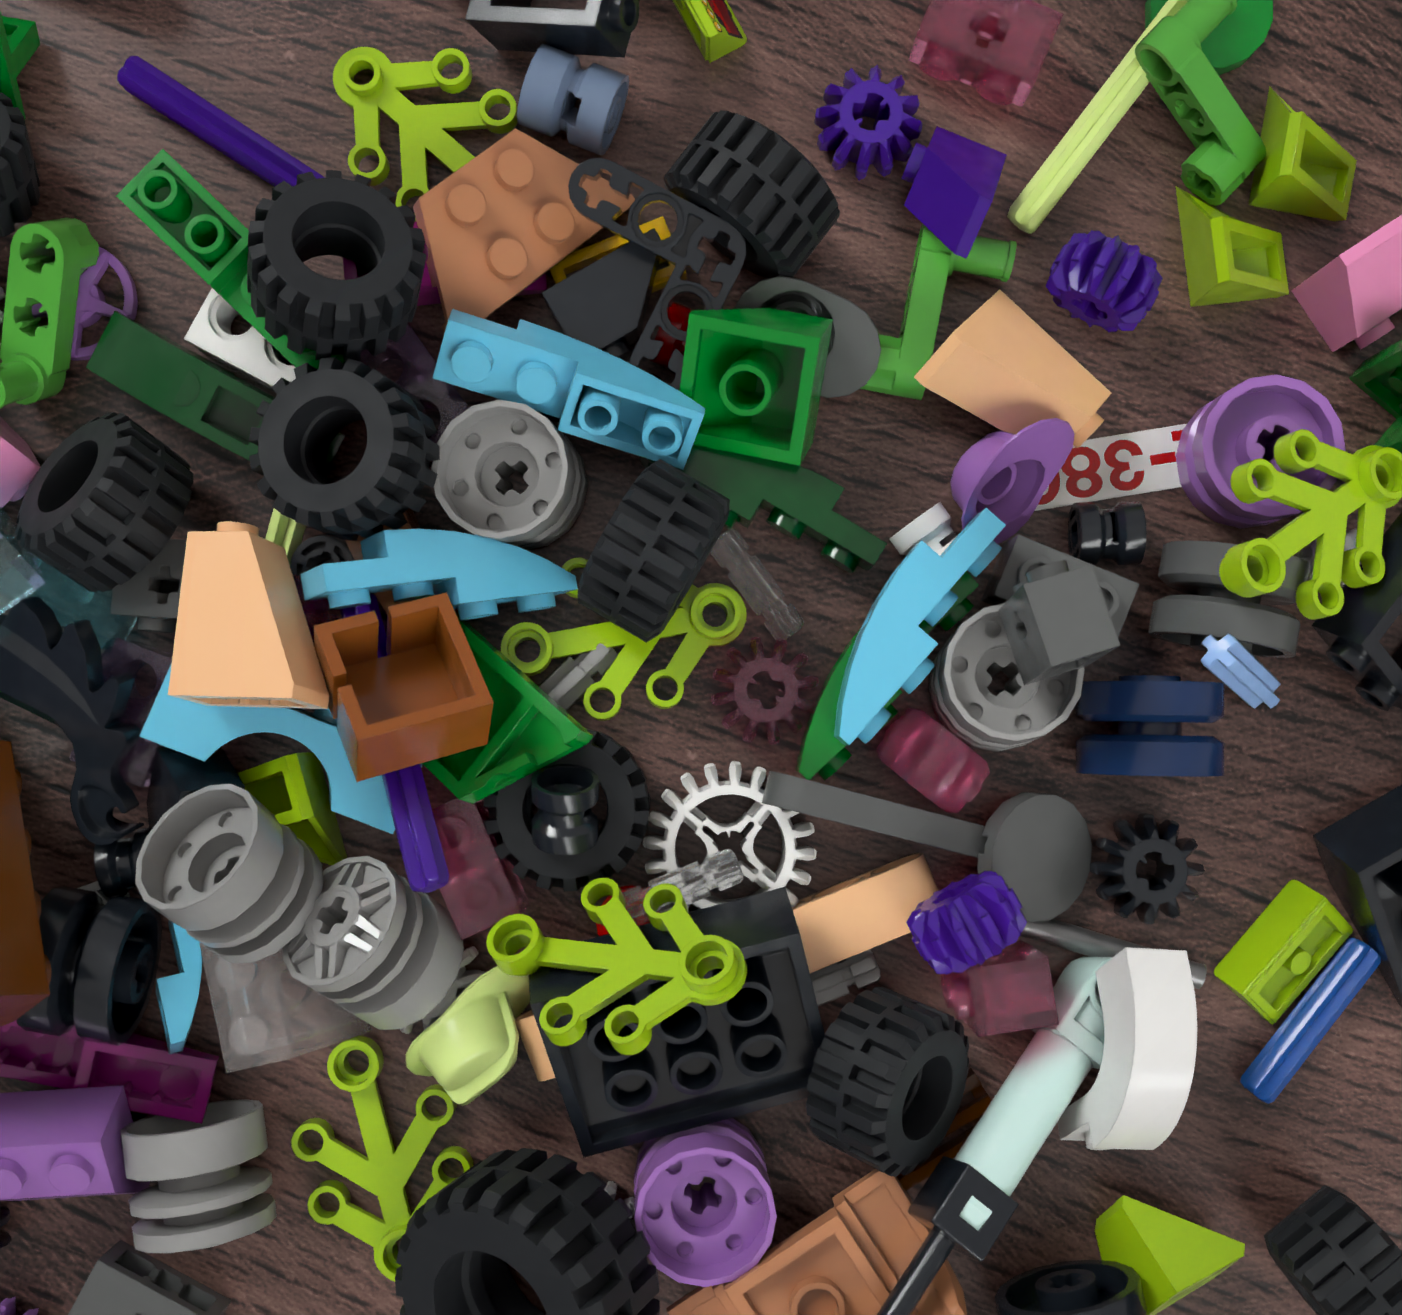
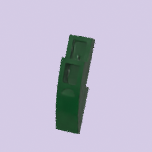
(183, 385)
(793, 496)

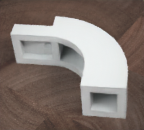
(1146, 1053)

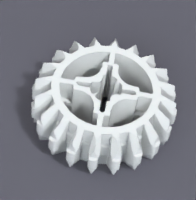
(687, 812)

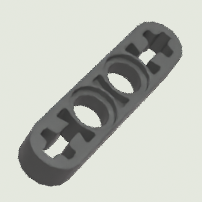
(873, 814)

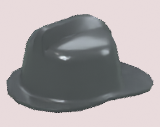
(854, 337)

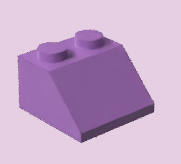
(64, 1144)

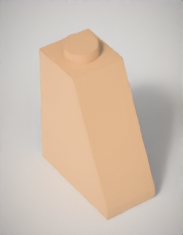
(1013, 373)
(242, 626)

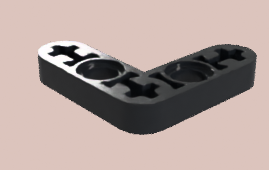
(678, 249)

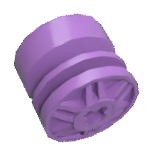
(709, 1232)

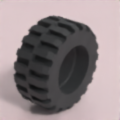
(542, 1222)

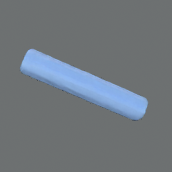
(1240, 671)

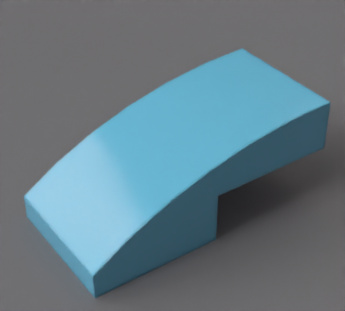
(179, 993)

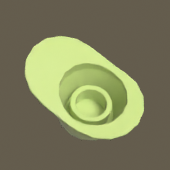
(474, 1037)

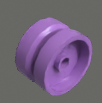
(1243, 428)

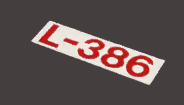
(1116, 468)

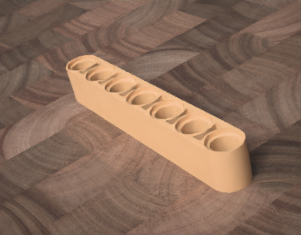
(830, 923)

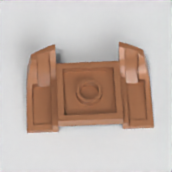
(836, 1263)

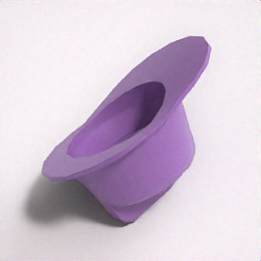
(1011, 472)

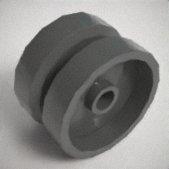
(1215, 610)

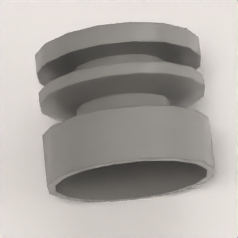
(480, 455)
(975, 714)
(229, 873)
(376, 945)
(200, 1186)

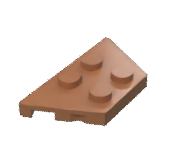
(504, 223)

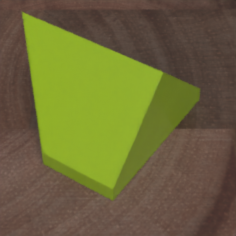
(1302, 166)
(1227, 256)
(299, 799)
(1163, 1250)

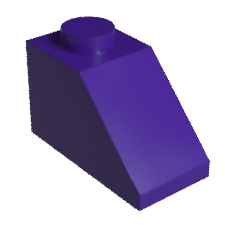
(952, 187)

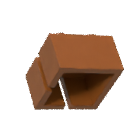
(409, 704)

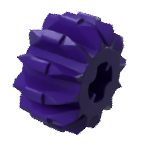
(874, 99)
(1104, 281)
(967, 922)

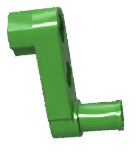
(1199, 100)
(932, 263)
(44, 270)

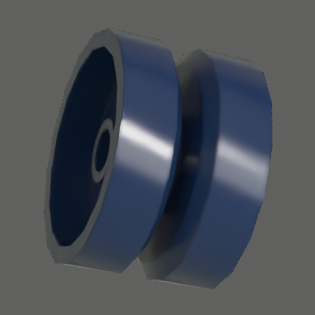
(1150, 727)

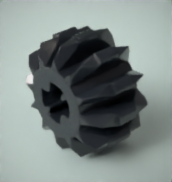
(1171, 871)

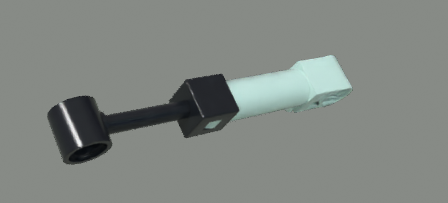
(969, 1196)

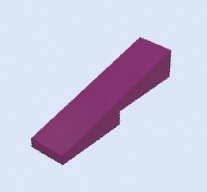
(152, 1079)

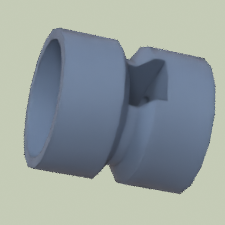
(552, 91)

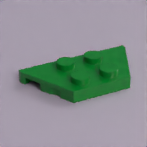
(524, 731)

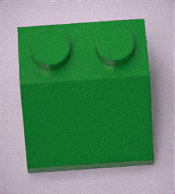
(756, 379)

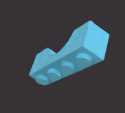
(203, 729)

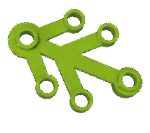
(420, 126)
(1370, 485)
(584, 639)
(622, 965)
(384, 1169)

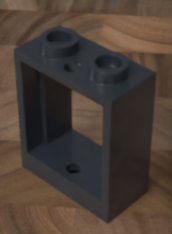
(596, 31)
(1362, 622)

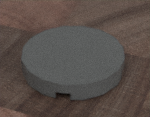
(1040, 852)

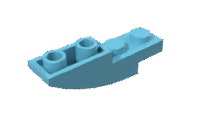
(571, 380)
(430, 562)
(890, 644)

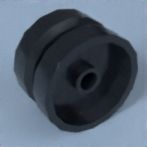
(100, 965)
(1073, 1289)

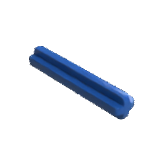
(1310, 1020)

